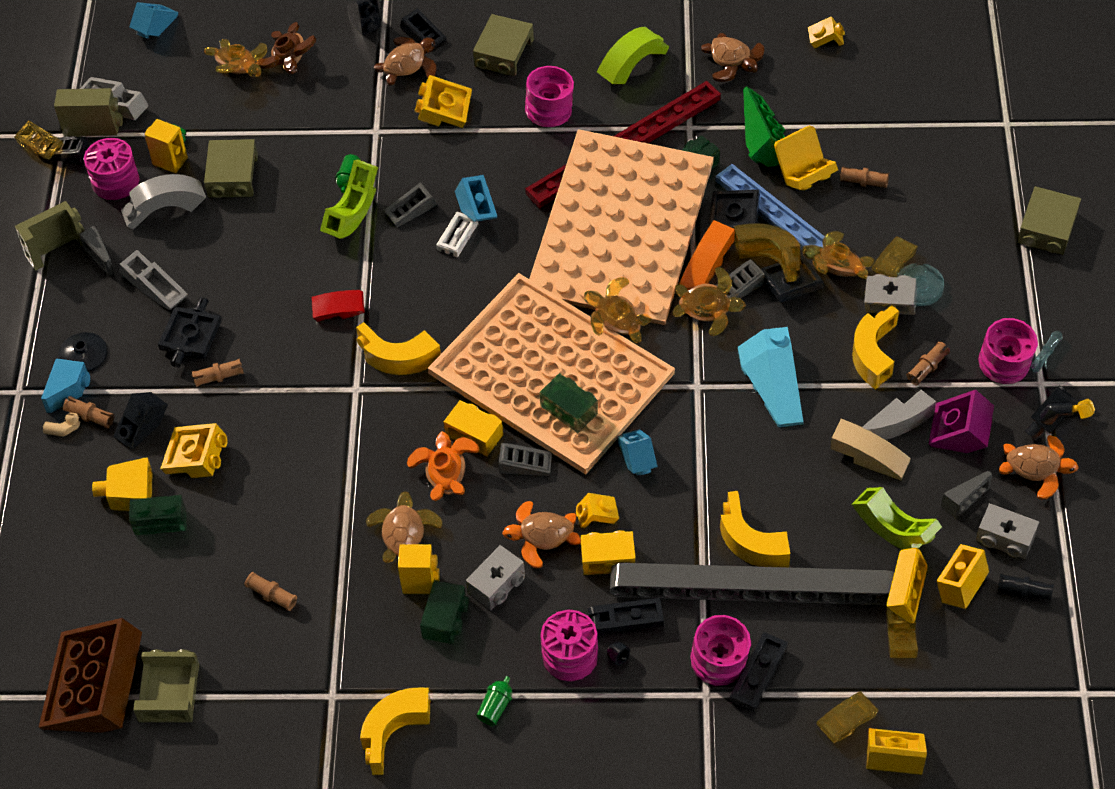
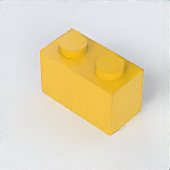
(166, 145)
(472, 423)
(605, 550)
(417, 568)
(963, 576)

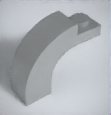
(162, 192)

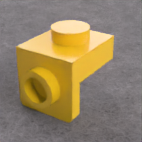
(825, 32)
(597, 508)

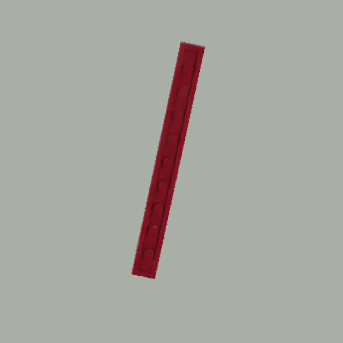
(643, 131)

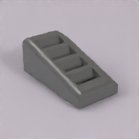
(420, 208)
(96, 249)
(751, 275)
(515, 467)
(964, 495)

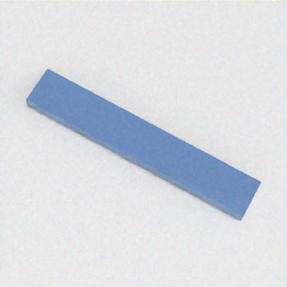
(771, 208)

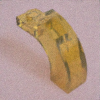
(769, 242)

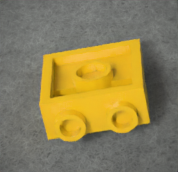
(443, 102)
(194, 450)

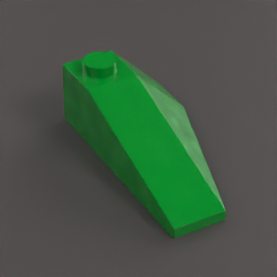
(761, 129)

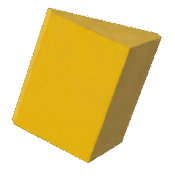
(896, 751)

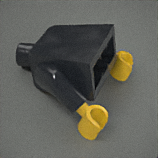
(1055, 409)

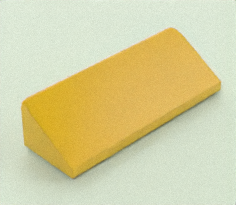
(907, 584)

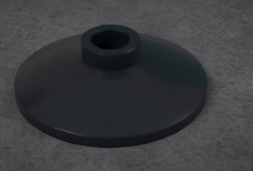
(92, 352)

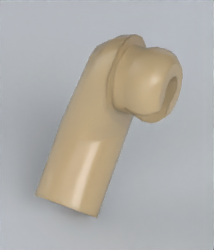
(71, 424)

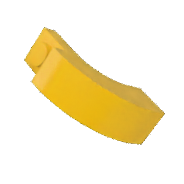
(398, 357)
(867, 357)
(751, 545)
(391, 713)

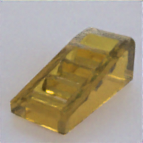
(26, 134)

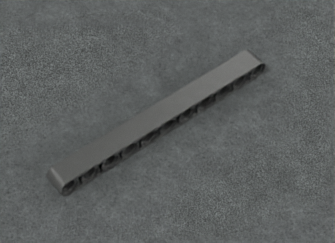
(751, 583)

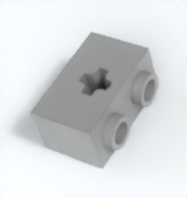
(879, 298)
(1007, 531)
(495, 578)

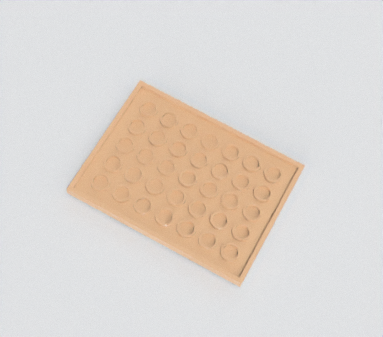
(625, 215)
(524, 344)

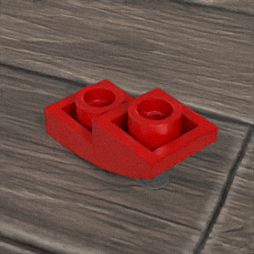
(339, 303)

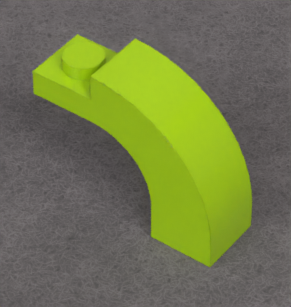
(628, 52)
(355, 203)
(892, 523)

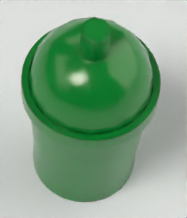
(343, 175)
(495, 702)

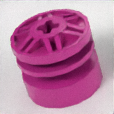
(549, 96)
(111, 168)
(1008, 351)
(724, 637)
(569, 645)

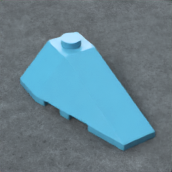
(771, 368)

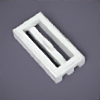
(449, 248)

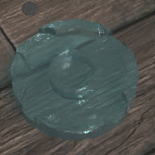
(929, 282)

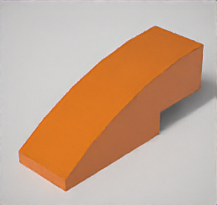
(708, 255)

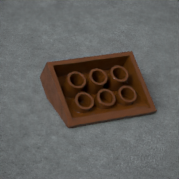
(91, 678)

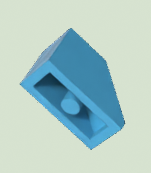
(151, 19)
(475, 198)
(65, 380)
(637, 452)

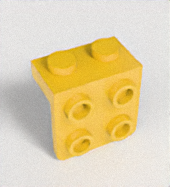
(803, 159)

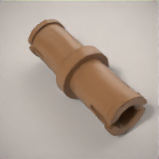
(864, 177)
(928, 363)
(217, 372)
(88, 412)
(271, 591)

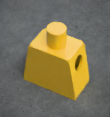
(125, 482)

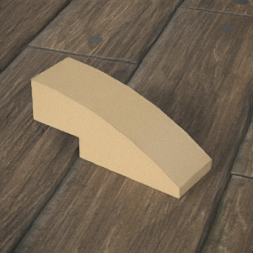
(869, 450)

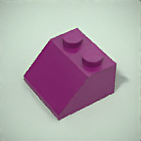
(962, 423)

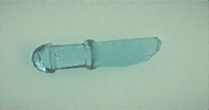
(1047, 350)

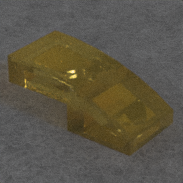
(894, 257)
(901, 636)
(846, 716)

